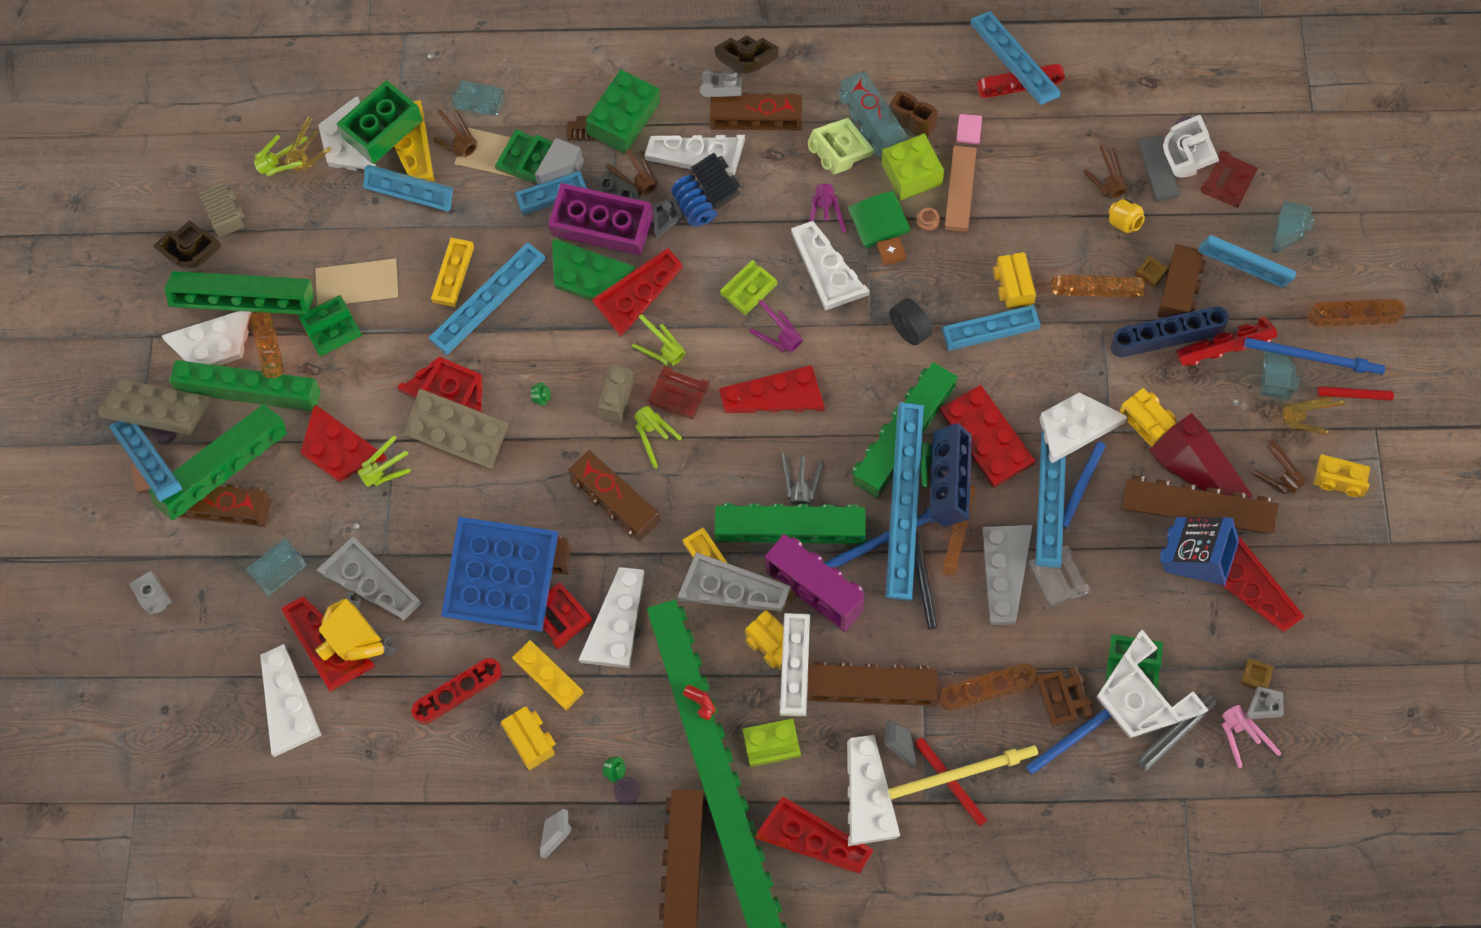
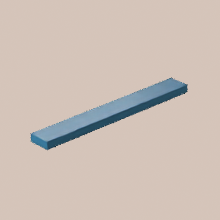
(904, 502)

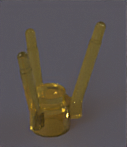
(296, 154)
(1296, 412)

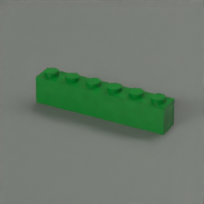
(239, 292)
(245, 385)
(222, 460)
(878, 466)
(806, 523)

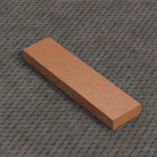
(960, 189)

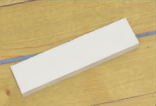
(795, 664)

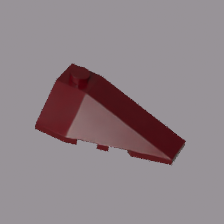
(1197, 458)

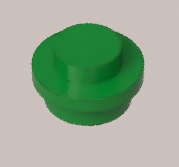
(540, 394)
(614, 769)

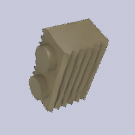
(221, 209)
(616, 394)

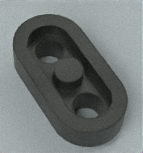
(617, 186)

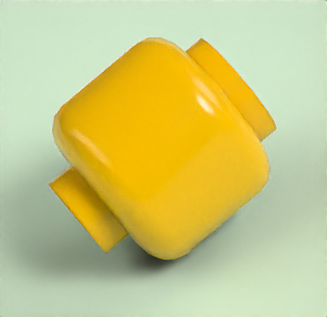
(1126, 216)

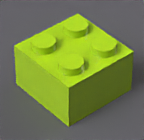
(912, 167)

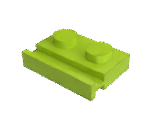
(748, 287)
(771, 742)

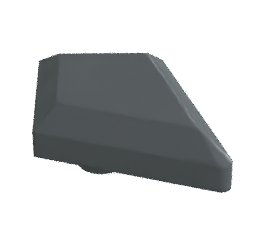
(665, 216)
(900, 742)

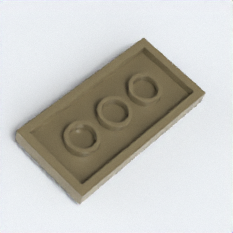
(154, 406)
(455, 428)

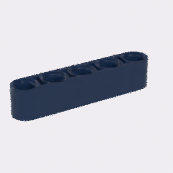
(1178, 324)

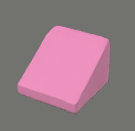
(969, 129)

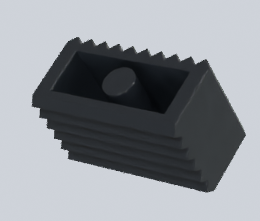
(715, 179)

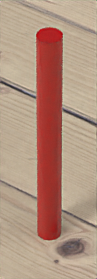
(954, 786)

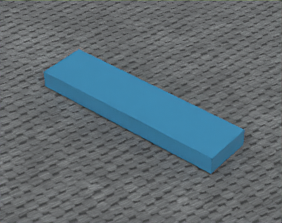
(408, 187)
(1246, 261)
(990, 327)

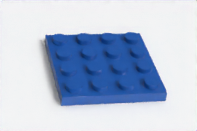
(500, 574)

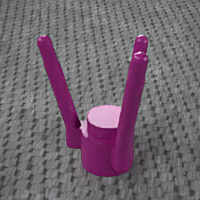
(824, 198)
(789, 337)

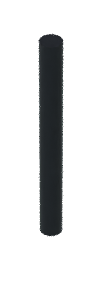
(924, 585)

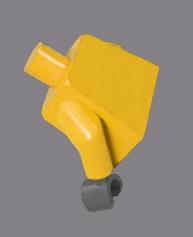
(350, 633)

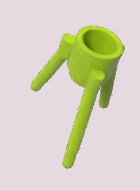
(267, 162)
(671, 350)
(650, 421)
(372, 473)

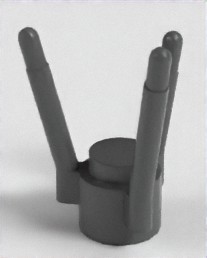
(800, 492)

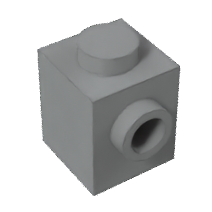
(150, 593)

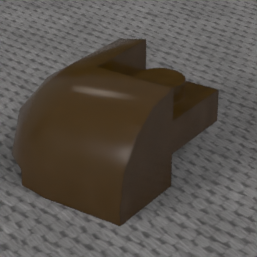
(746, 54)
(187, 246)

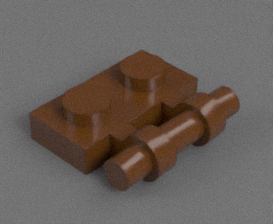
(1057, 697)

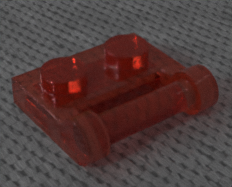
(1235, 183)
(675, 398)

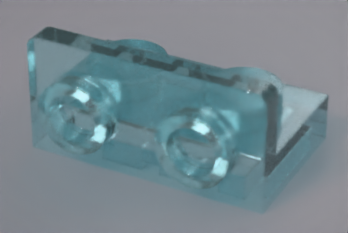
(478, 98)

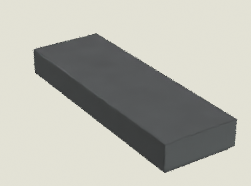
(1157, 168)

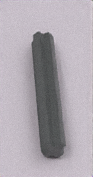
(1172, 736)

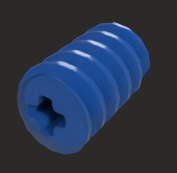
(693, 201)

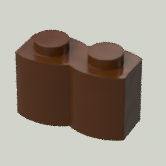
(915, 115)

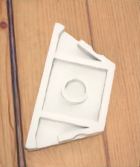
(342, 153)
(212, 341)
(1077, 424)

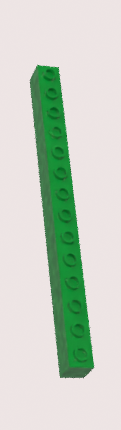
(714, 770)

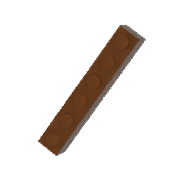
(1186, 501)
(872, 684)
(682, 859)

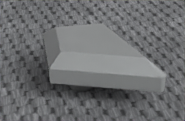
(1266, 704)
(554, 832)

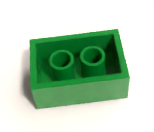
(622, 111)
(379, 121)

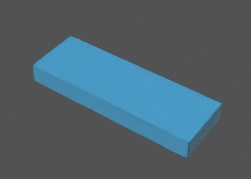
(545, 194)

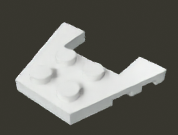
(1136, 701)

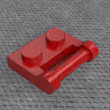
(568, 612)

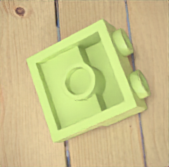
(839, 145)

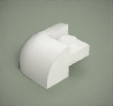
(1189, 147)

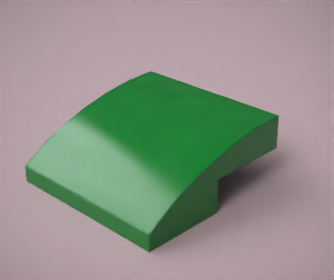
(523, 155)
(879, 218)
(330, 325)
(1150, 665)

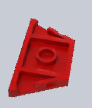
(447, 381)
(335, 446)

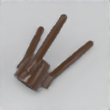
(464, 143)
(644, 181)
(1114, 184)
(1291, 479)

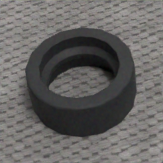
(910, 321)

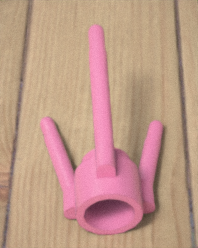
(1236, 720)

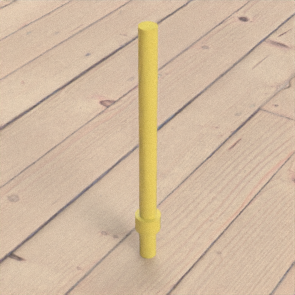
(1009, 758)

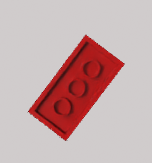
(994, 442)

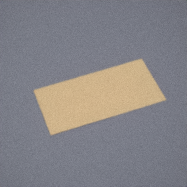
(487, 152)
(358, 281)

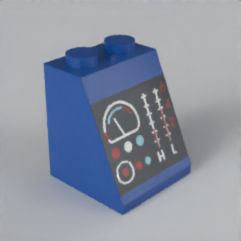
(1201, 548)

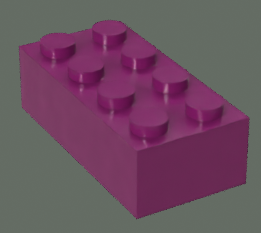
(600, 219)
(815, 582)

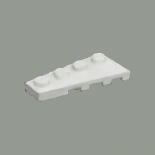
(689, 151)
(827, 268)
(615, 627)
(287, 706)
(870, 807)

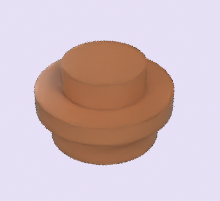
(928, 219)

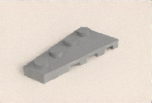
(1005, 566)
(364, 575)
(728, 585)

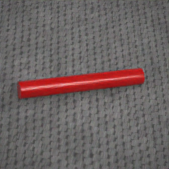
(1355, 393)

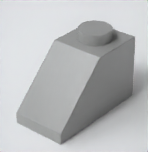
(559, 161)

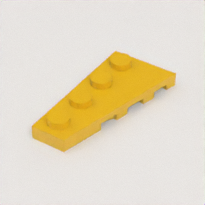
(415, 151)

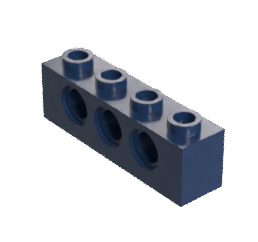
(950, 475)

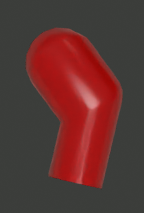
(702, 698)

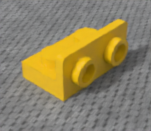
(1342, 476)

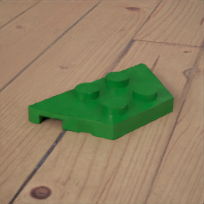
(585, 271)

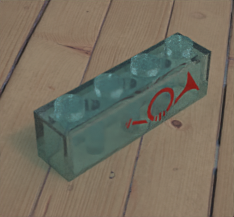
(871, 112)

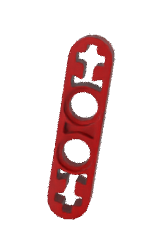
(1008, 83)
(454, 687)

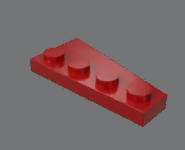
(634, 293)
(1226, 342)
(782, 391)
(1260, 591)
(305, 623)
(809, 835)

